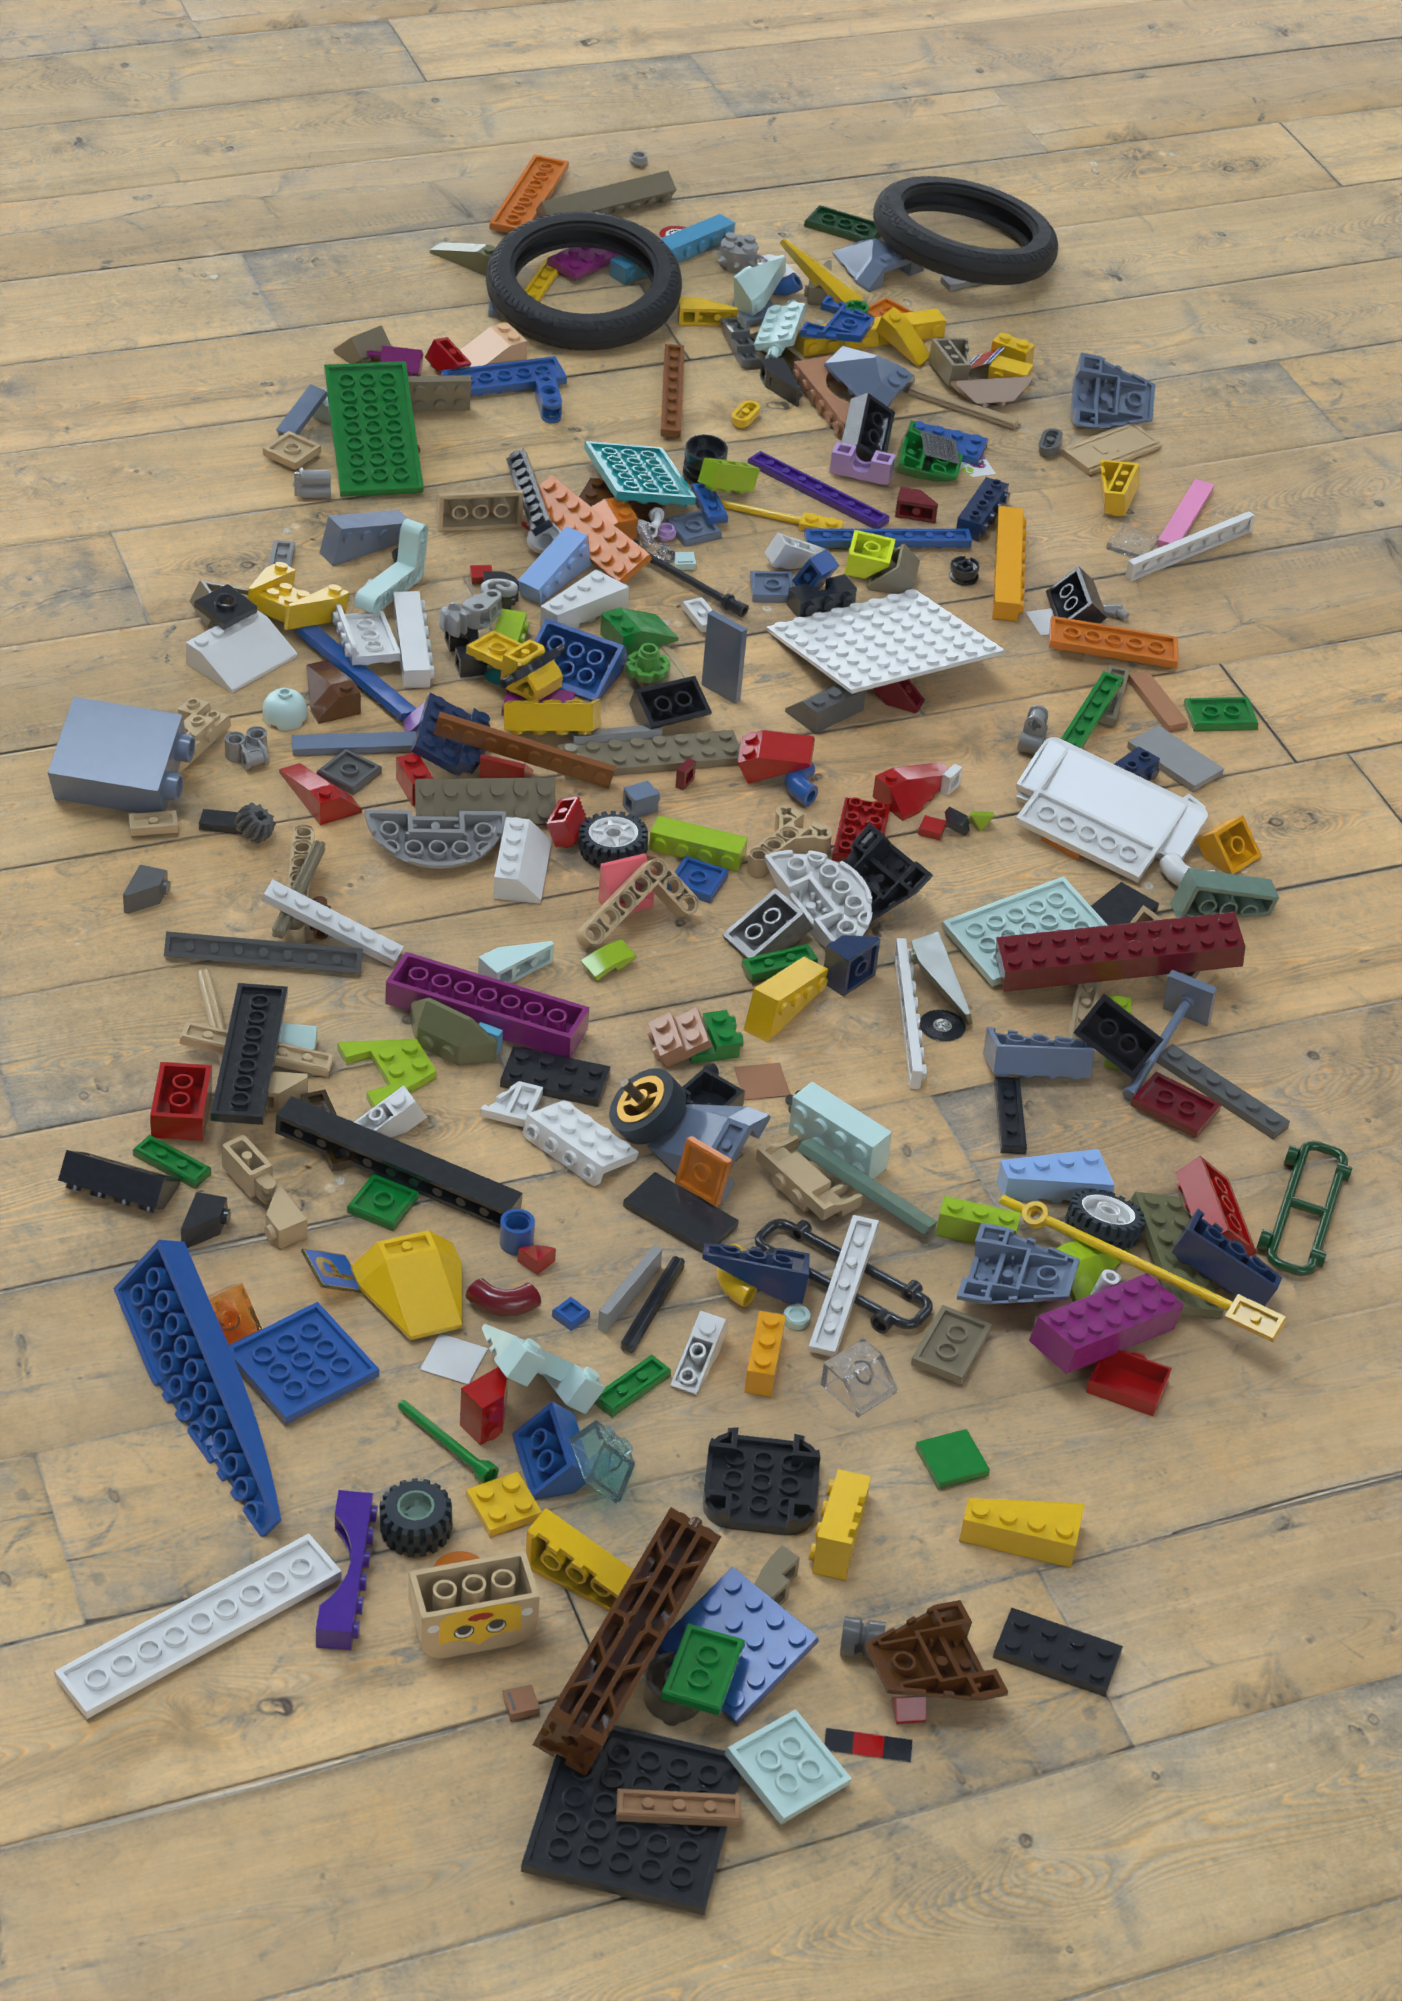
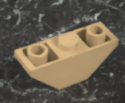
(283, 1087)

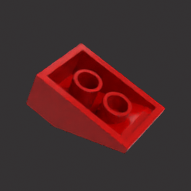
(773, 754)

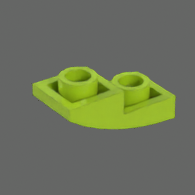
(607, 958)

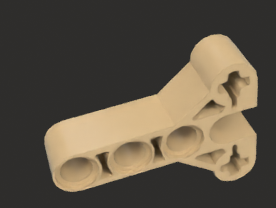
(788, 836)

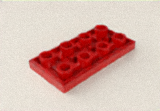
(854, 819)

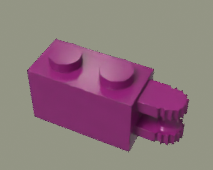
(413, 357)

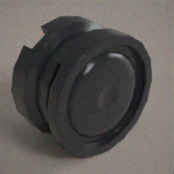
(964, 571)

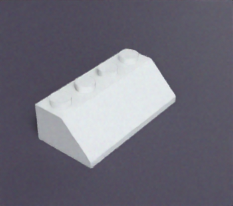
(521, 862)

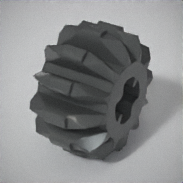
(255, 822)

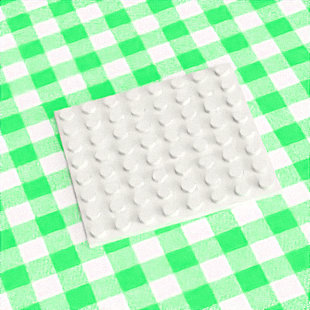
(884, 641)

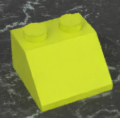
(868, 554)

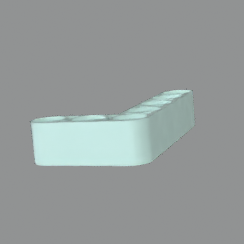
(402, 574)

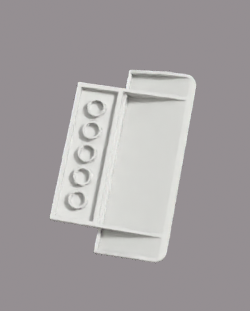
(1104, 810)

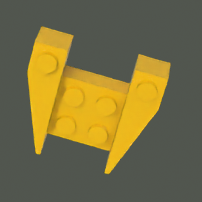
(277, 598)

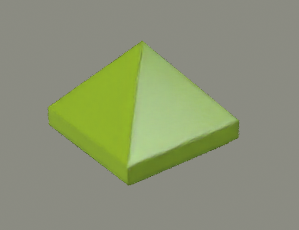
(980, 818)

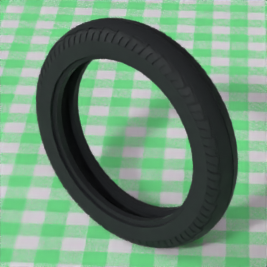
(959, 259)
(582, 330)

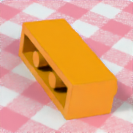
(765, 1353)

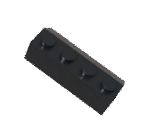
(118, 1180)

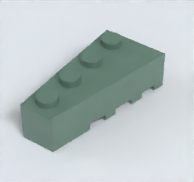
(1217, 892)

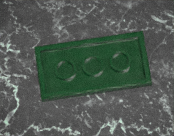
(841, 224)

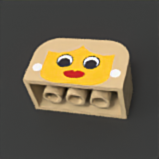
(474, 1604)

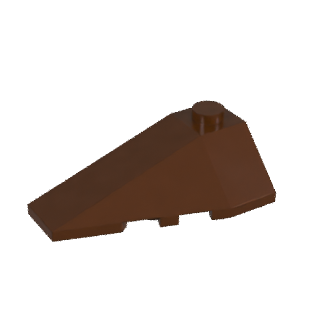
(331, 693)

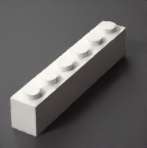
(413, 639)

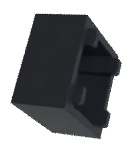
(711, 1089)

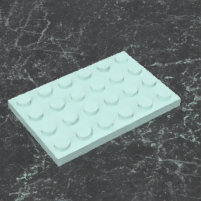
(1035, 910)

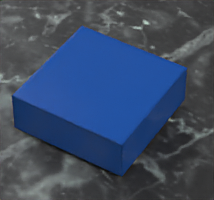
(571, 1313)

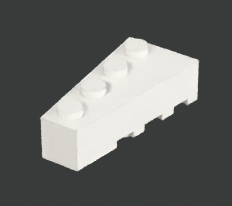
(586, 600)

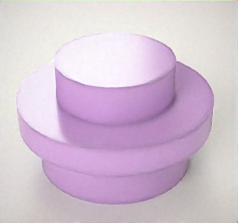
(666, 532)

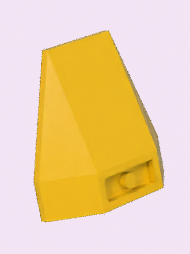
(414, 1282)

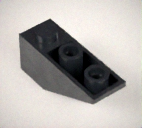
(779, 379)

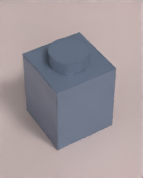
(641, 799)

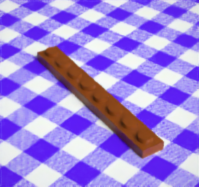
(672, 391)
(524, 750)

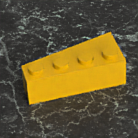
(783, 997)
(840, 1524)
(1024, 1528)
(574, 1561)

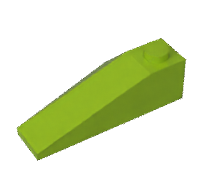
(1090, 1267)

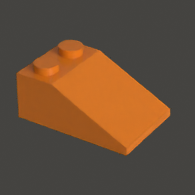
(619, 514)

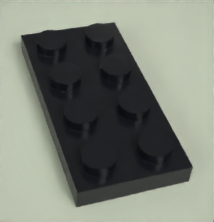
(558, 1075)
(1058, 1652)

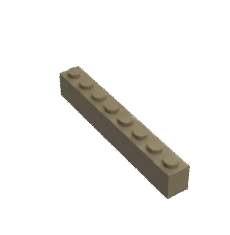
(614, 197)

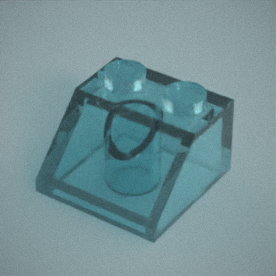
(604, 1459)

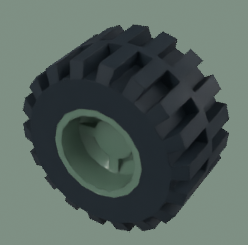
(416, 1517)

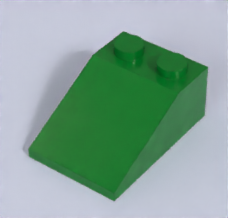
(635, 628)

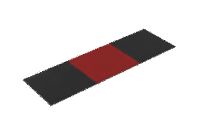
(868, 1744)

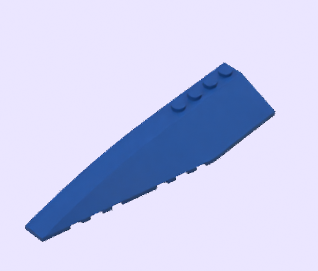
(198, 1373)

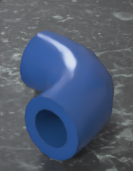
(789, 285)
(800, 787)

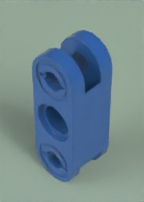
(548, 398)

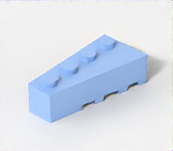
(556, 566)
(1054, 1176)

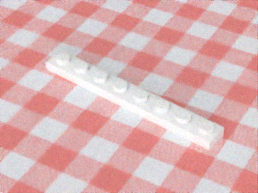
(1189, 546)
(910, 1020)

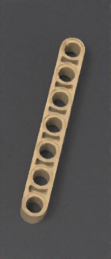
(302, 841)

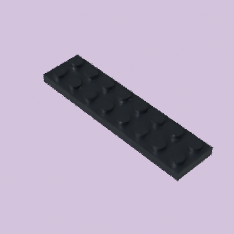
(249, 1054)

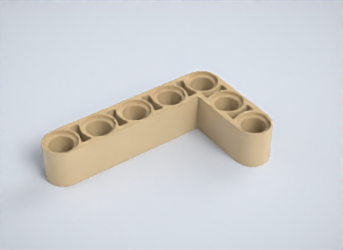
(632, 897)

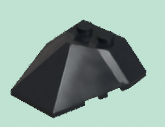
(886, 870)

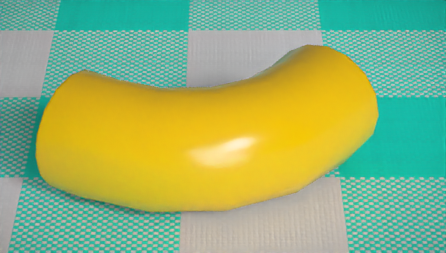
(734, 1288)

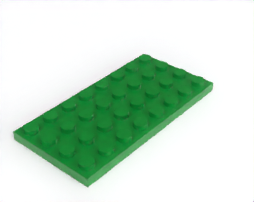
(373, 429)

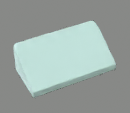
(299, 1035)

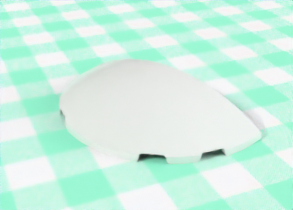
(827, 892)

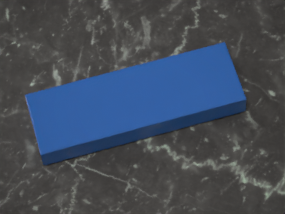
(709, 504)

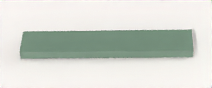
(867, 1186)

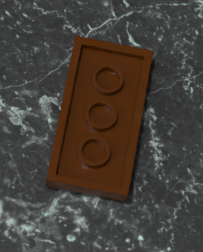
(597, 490)

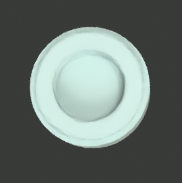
(797, 1317)

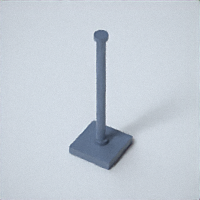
(1186, 999)

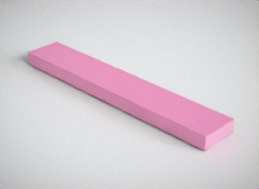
(1186, 512)

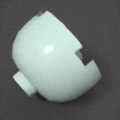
(284, 709)

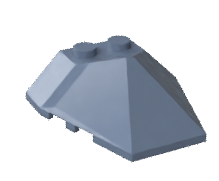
(870, 260)
(869, 374)
(1108, 395)
(1016, 1270)

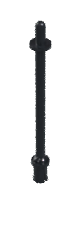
(727, 601)

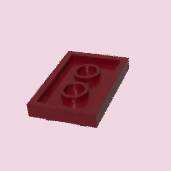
(1176, 1104)

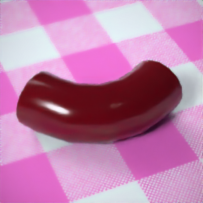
(503, 1301)

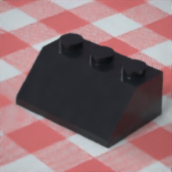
(868, 426)
(1076, 598)
(669, 703)
(1118, 1035)

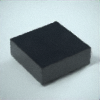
(957, 821)

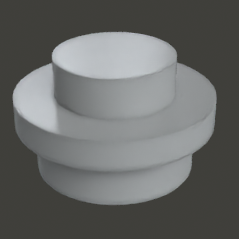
(638, 158)

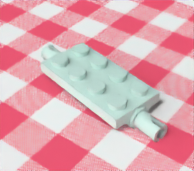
(780, 328)

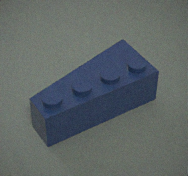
(1225, 1261)

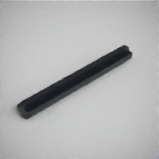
(652, 1304)

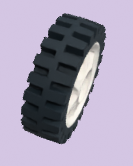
(612, 837)
(1106, 1217)

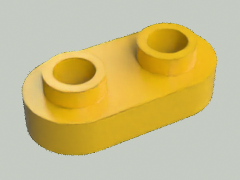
(745, 413)

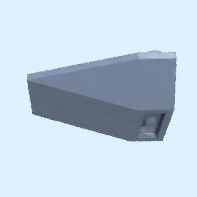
(715, 1125)

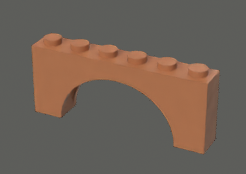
(814, 382)

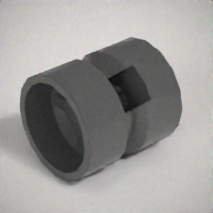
(857, 1633)

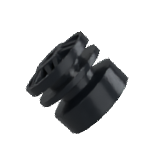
(696, 450)

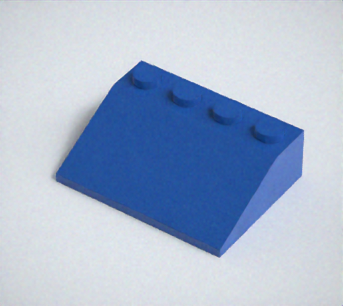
(589, 661)

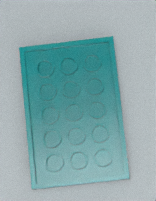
(639, 473)

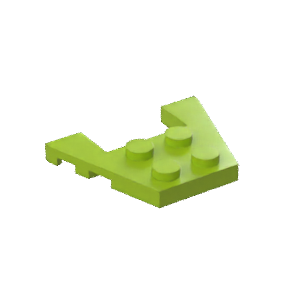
(398, 1061)

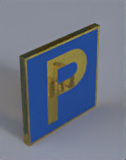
(331, 1270)

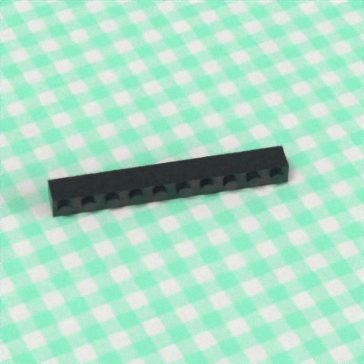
(397, 1161)

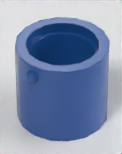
(516, 1230)

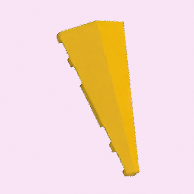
(821, 275)

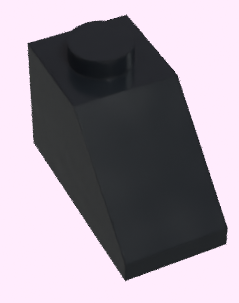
(205, 1218)

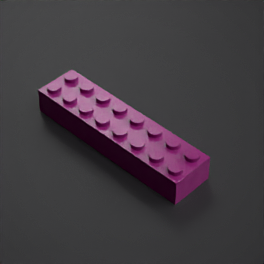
(522, 1013)

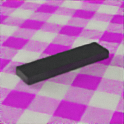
(1010, 1115)

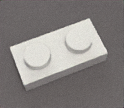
(697, 610)

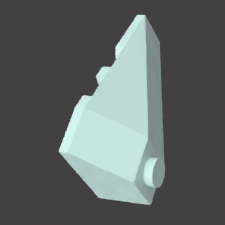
(756, 284)

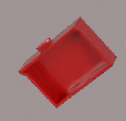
(1130, 1381)

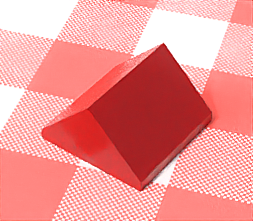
(502, 768)

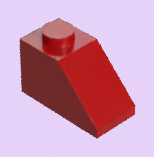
(445, 355)

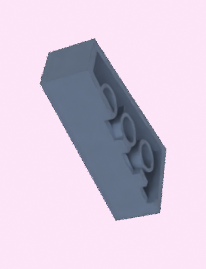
(360, 534)
(1037, 1055)

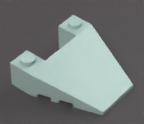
(524, 1359)

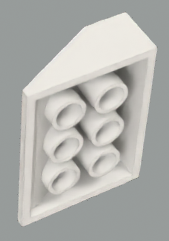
(239, 652)

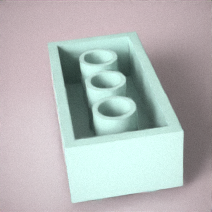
(840, 1129)

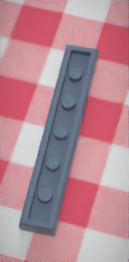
(355, 742)

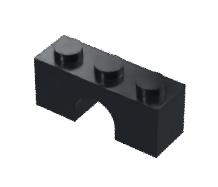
(806, 601)
(465, 664)

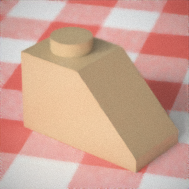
(284, 1221)

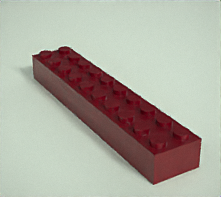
(1119, 951)

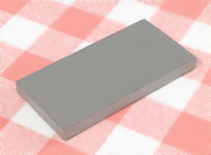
(1177, 758)

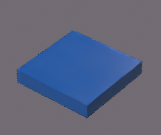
(701, 878)

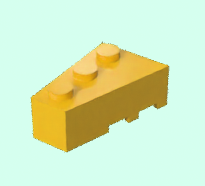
(1118, 485)

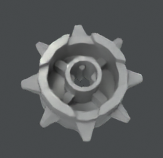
(738, 252)

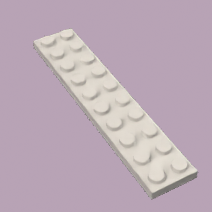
(197, 1625)

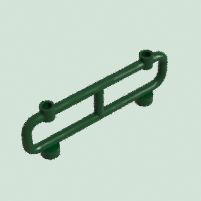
(1270, 1241)

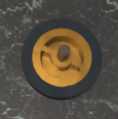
(647, 1106)

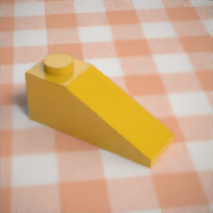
(702, 312)
(902, 336)

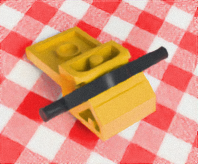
(523, 666)

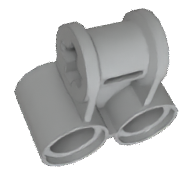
(1034, 730)
(247, 748)

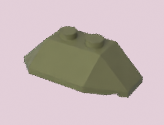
(451, 1034)

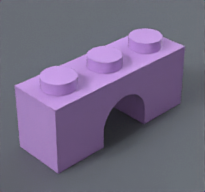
(846, 463)

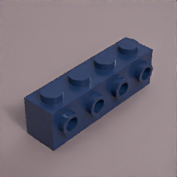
(983, 507)
(1140, 763)

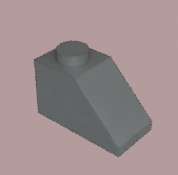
(146, 888)

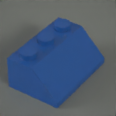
(548, 1453)

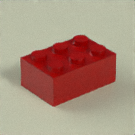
(181, 1101)

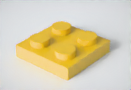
(503, 1504)

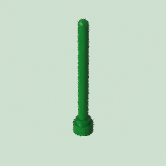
(483, 1470)

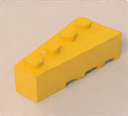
(552, 716)

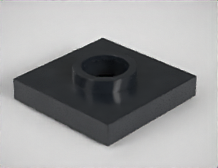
(228, 615)

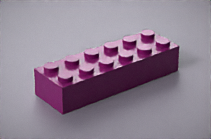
(1105, 1323)

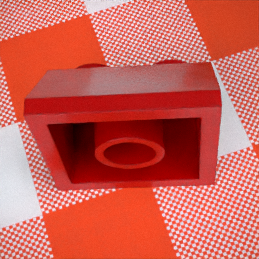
(484, 1406)

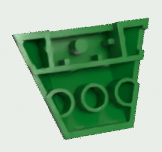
(914, 463)

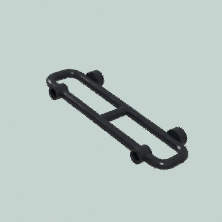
(883, 1318)

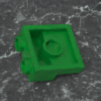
(723, 1037)

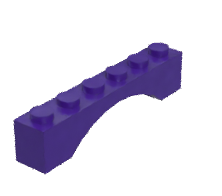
(338, 1614)

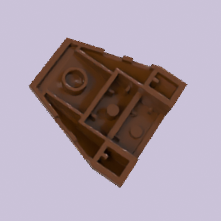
(934, 1657)

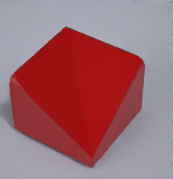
(536, 1257)

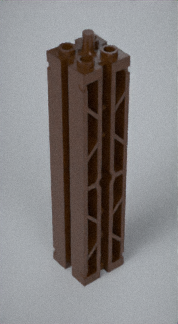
(627, 1641)

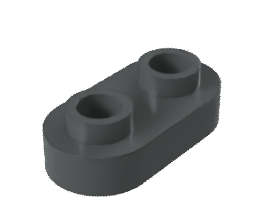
(1050, 442)

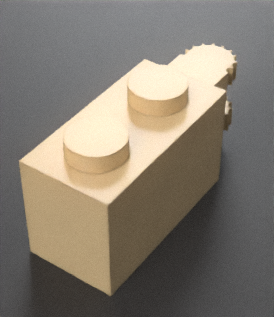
(249, 1168)

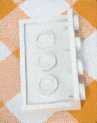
(366, 637)
(577, 1141)

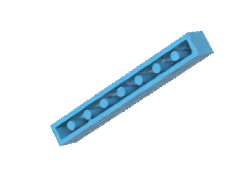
(682, 243)

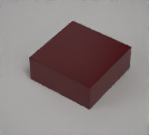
(685, 774)

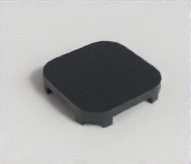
(761, 1483)

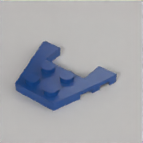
(844, 325)

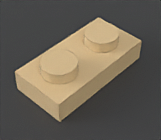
(153, 823)

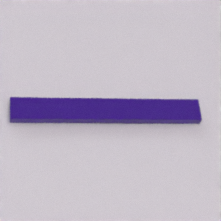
(819, 490)

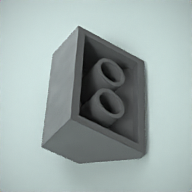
(827, 708)

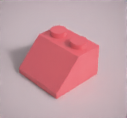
(615, 873)

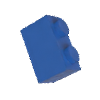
(817, 570)

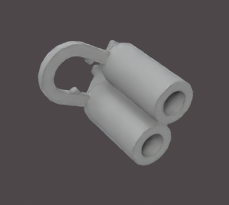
(312, 483)

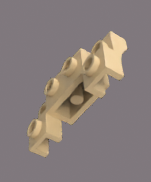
(203, 724)
(804, 1182)

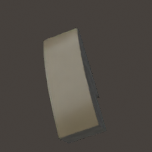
(778, 1574)

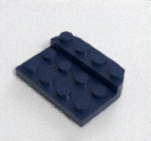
(443, 752)

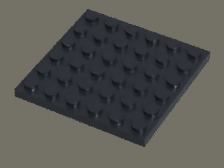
(656, 1863)

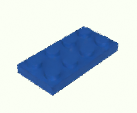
(968, 445)

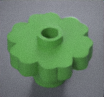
(648, 664)

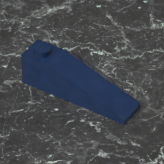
(777, 1273)

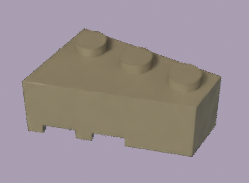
(950, 358)

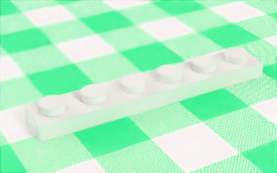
(332, 923)
(843, 1286)

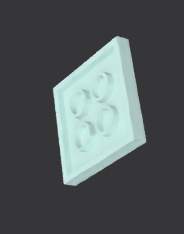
(788, 1766)

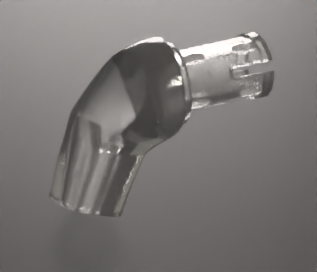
(658, 549)

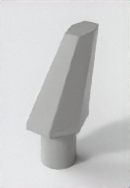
(1116, 610)

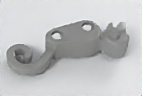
(477, 609)

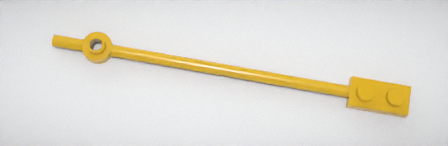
(807, 521)
(1240, 1312)

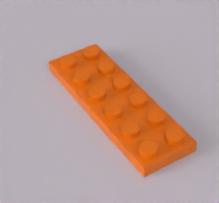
(1113, 642)

